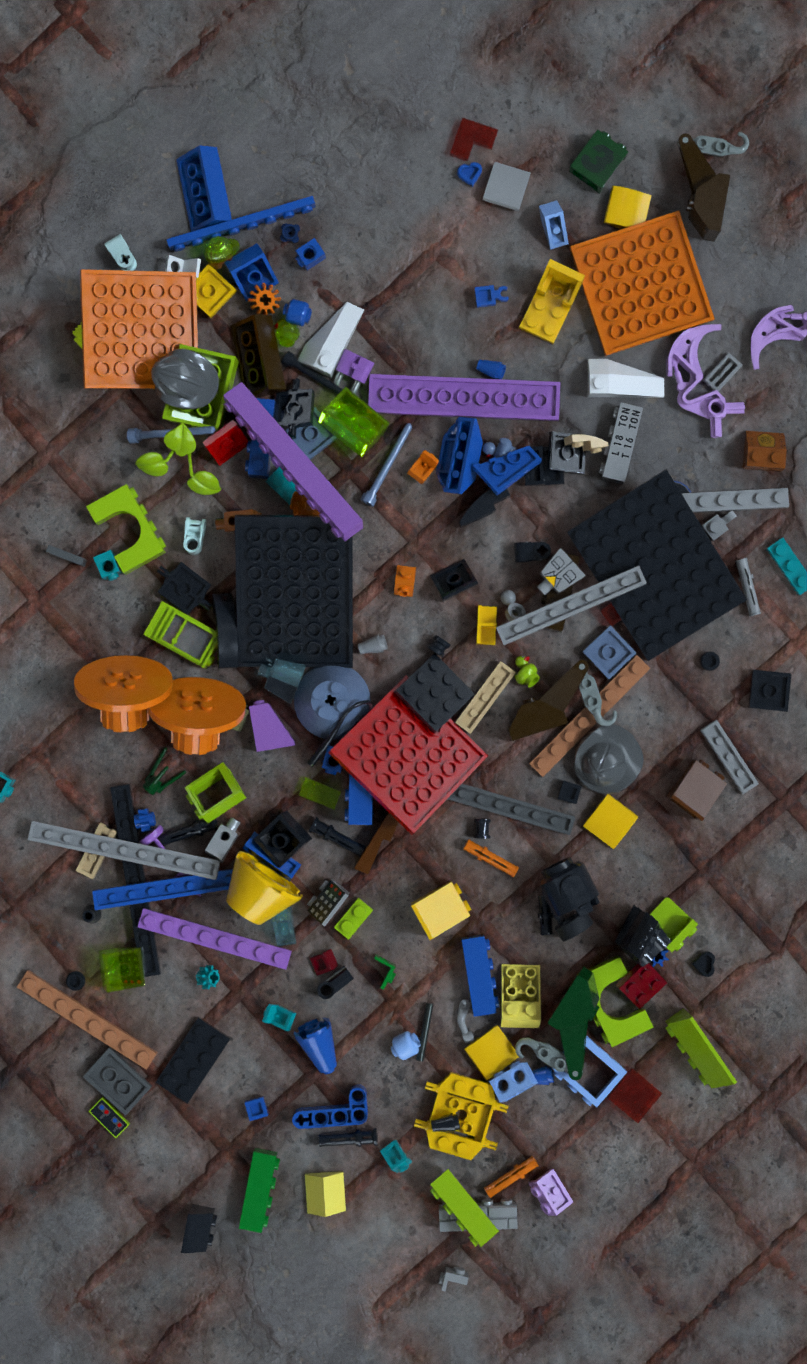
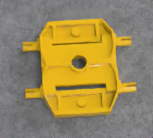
(475, 1122)

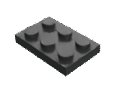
(117, 1081)

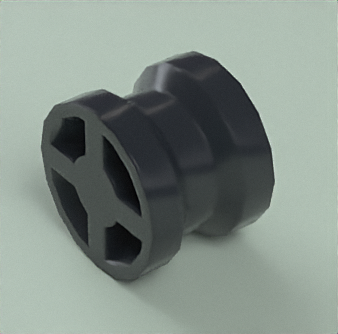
(438, 646)

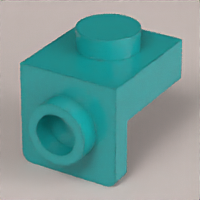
(279, 1016)

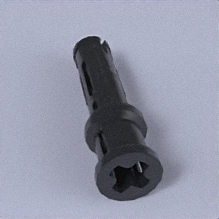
(198, 828)
(328, 833)
(324, 1140)

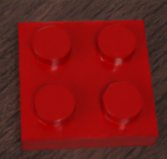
(226, 442)

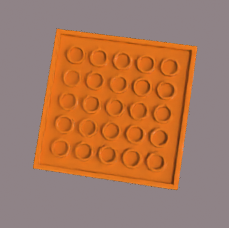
(642, 283)
(133, 323)

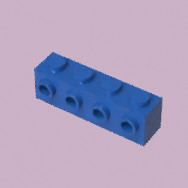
(259, 463)

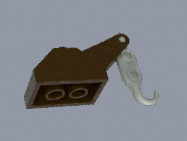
(707, 189)
(549, 709)

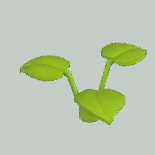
(181, 442)

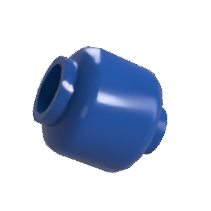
(297, 312)

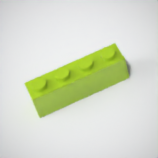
(464, 1208)

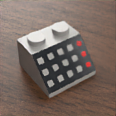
(327, 902)

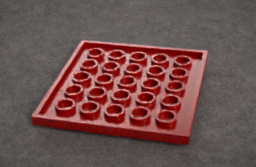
(405, 761)

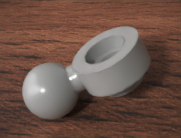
(508, 598)

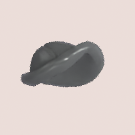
(608, 759)

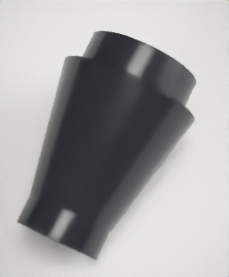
(96, 914)
(447, 1123)

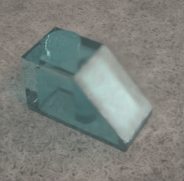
(284, 927)

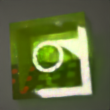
(121, 968)

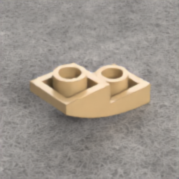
(588, 443)

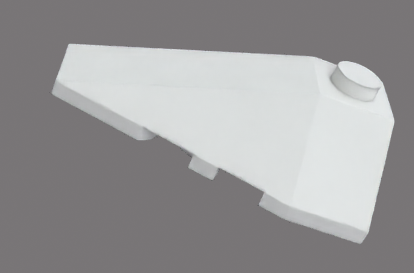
(327, 345)
(618, 380)

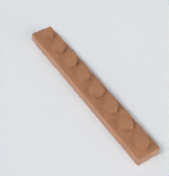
(585, 720)
(87, 1019)

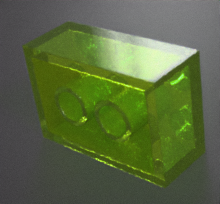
(353, 422)

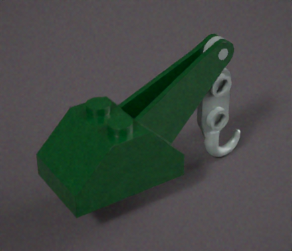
(572, 1021)

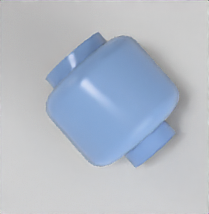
(405, 1045)

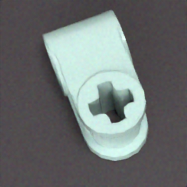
(120, 252)
(194, 531)

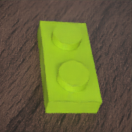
(353, 918)

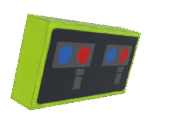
(109, 1117)

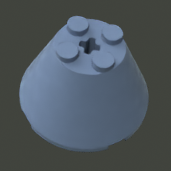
(312, 698)

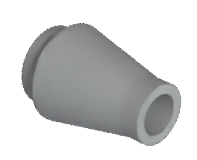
(375, 644)

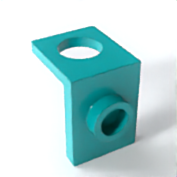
(8, 789)

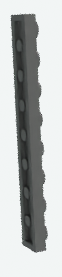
(513, 808)

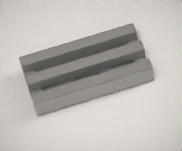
(711, 385)

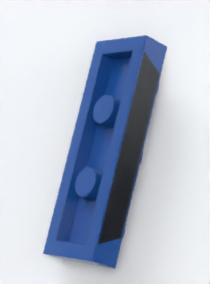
(287, 870)

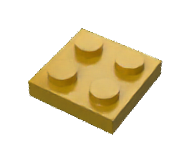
(212, 291)

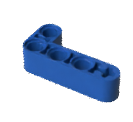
(329, 1111)

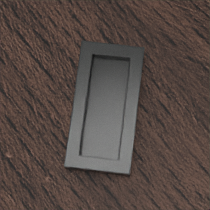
(66, 555)

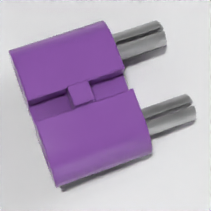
(354, 367)

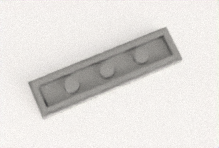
(729, 757)

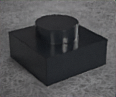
(569, 792)

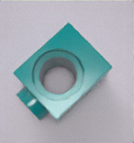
(102, 559)

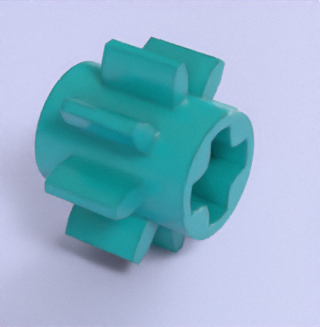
(207, 977)

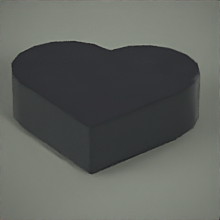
(704, 963)

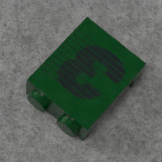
(598, 160)

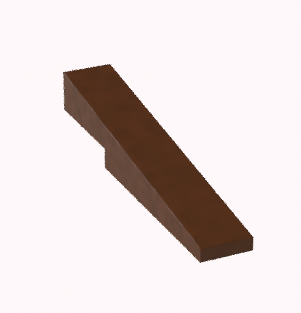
(385, 832)

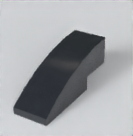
(483, 507)

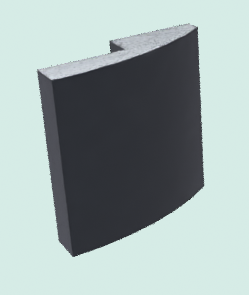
(540, 475)

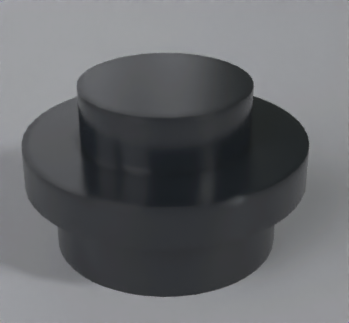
(75, 980)

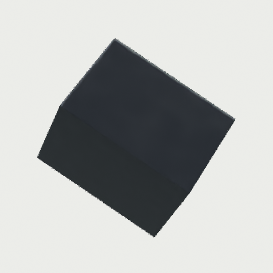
(454, 580)

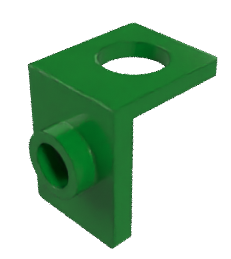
(390, 974)

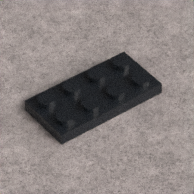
(193, 1060)

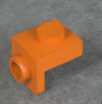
(423, 467)
(404, 581)

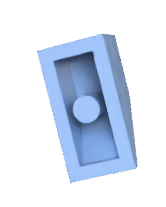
(554, 224)

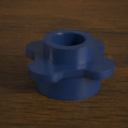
(286, 228)

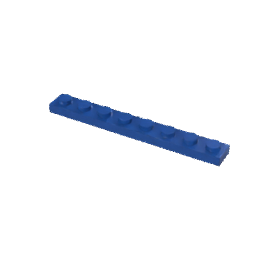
(249, 221)
(159, 890)

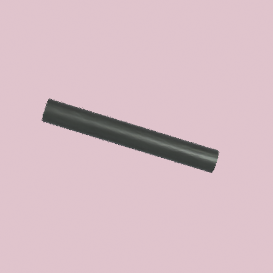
(425, 1031)

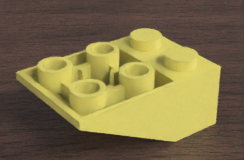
(520, 996)

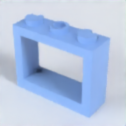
(606, 1058)

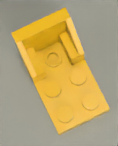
(552, 301)

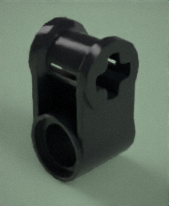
(528, 551)

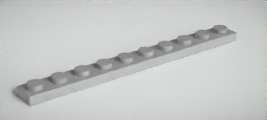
(124, 850)

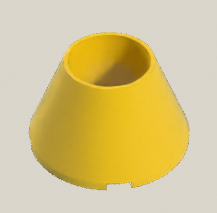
(258, 890)

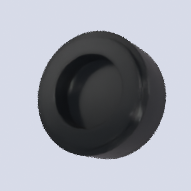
(709, 661)

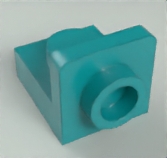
(396, 1157)

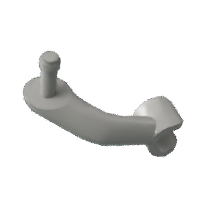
(464, 1007)

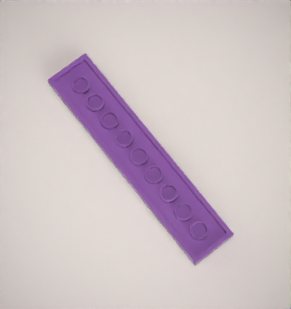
(464, 397)

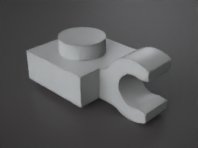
(717, 526)

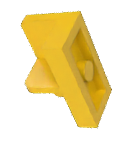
(486, 625)

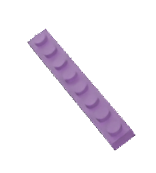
(214, 938)

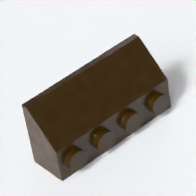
(258, 355)

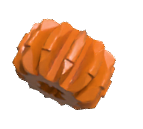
(269, 294)

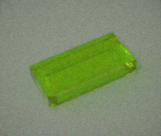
(320, 793)

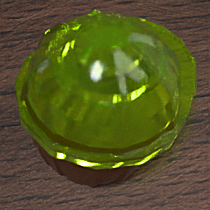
(219, 250)

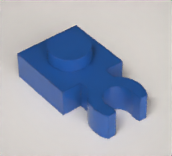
(487, 296)

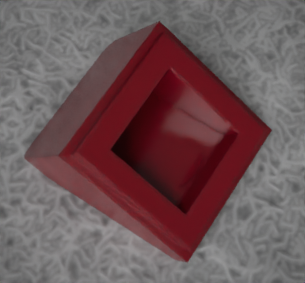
(324, 962)

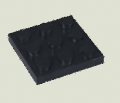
(434, 693)

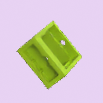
(207, 780)

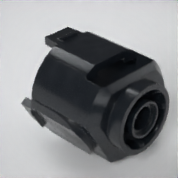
(567, 888)

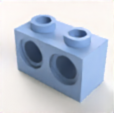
(515, 1086)

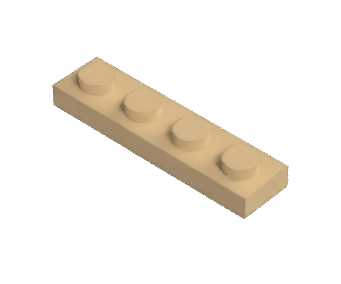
(485, 697)

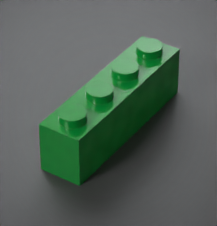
(258, 1190)

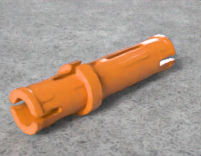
(470, 847)
(519, 1171)

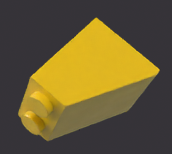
(441, 909)

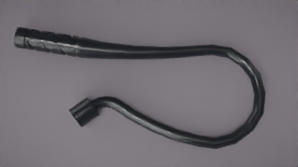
(323, 747)

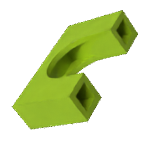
(125, 502)
(617, 1028)

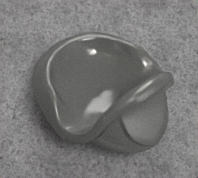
(185, 379)

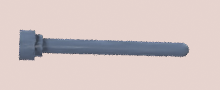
(136, 435)
(370, 496)

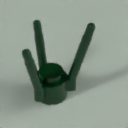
(153, 784)

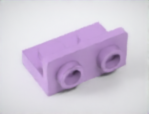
(550, 1193)

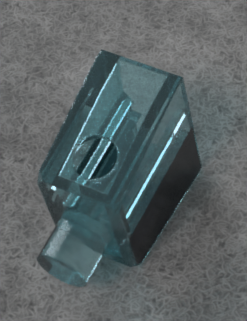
(282, 678)

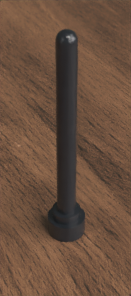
(291, 361)

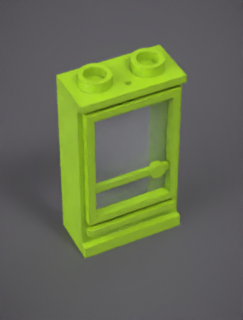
(183, 635)

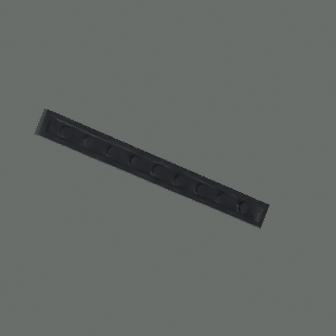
(134, 874)

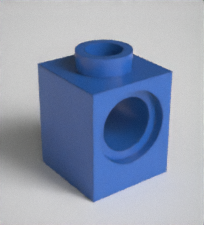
(311, 246)
(330, 769)

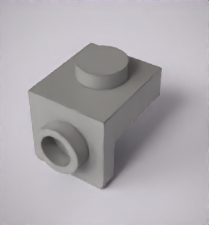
(455, 1275)

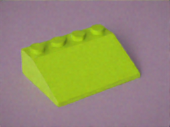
(214, 412)
(699, 1049)

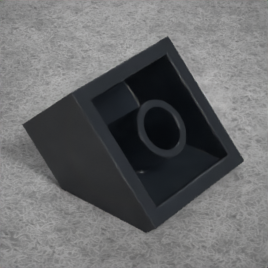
(282, 838)
(198, 1229)

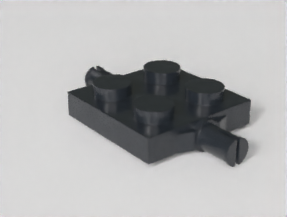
(294, 408)
(184, 588)

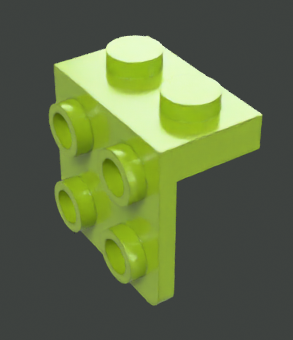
(674, 923)

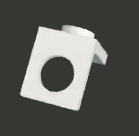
(189, 265)

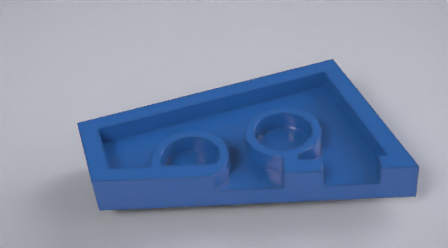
(506, 470)

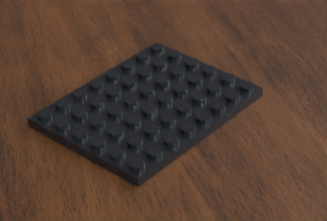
(680, 564)
(293, 592)

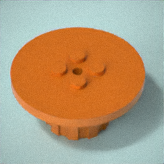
(123, 689)
(198, 713)

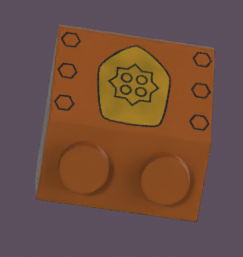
(764, 451)

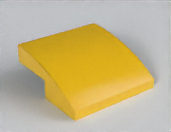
(626, 207)
(610, 821)
(491, 1052)

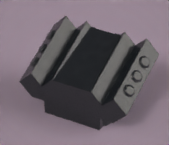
(641, 937)

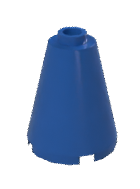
(318, 1044)

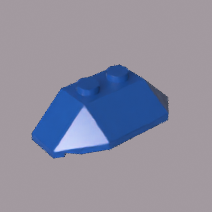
(458, 454)

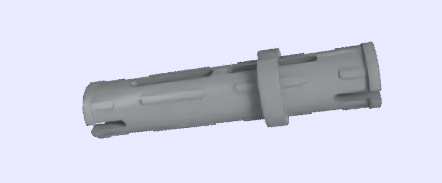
(748, 587)

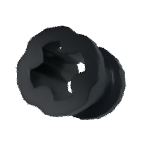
(482, 828)

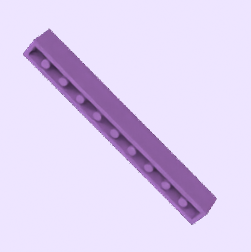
(293, 462)

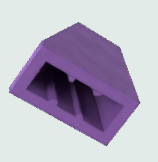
(268, 728)

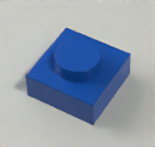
(256, 1108)

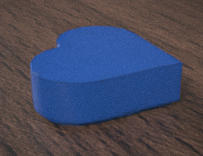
(470, 173)

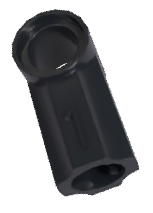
(336, 982)

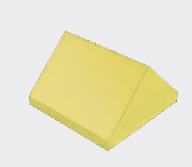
(325, 1193)

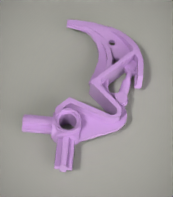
(785, 332)
(702, 404)

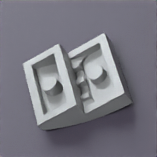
(506, 186)

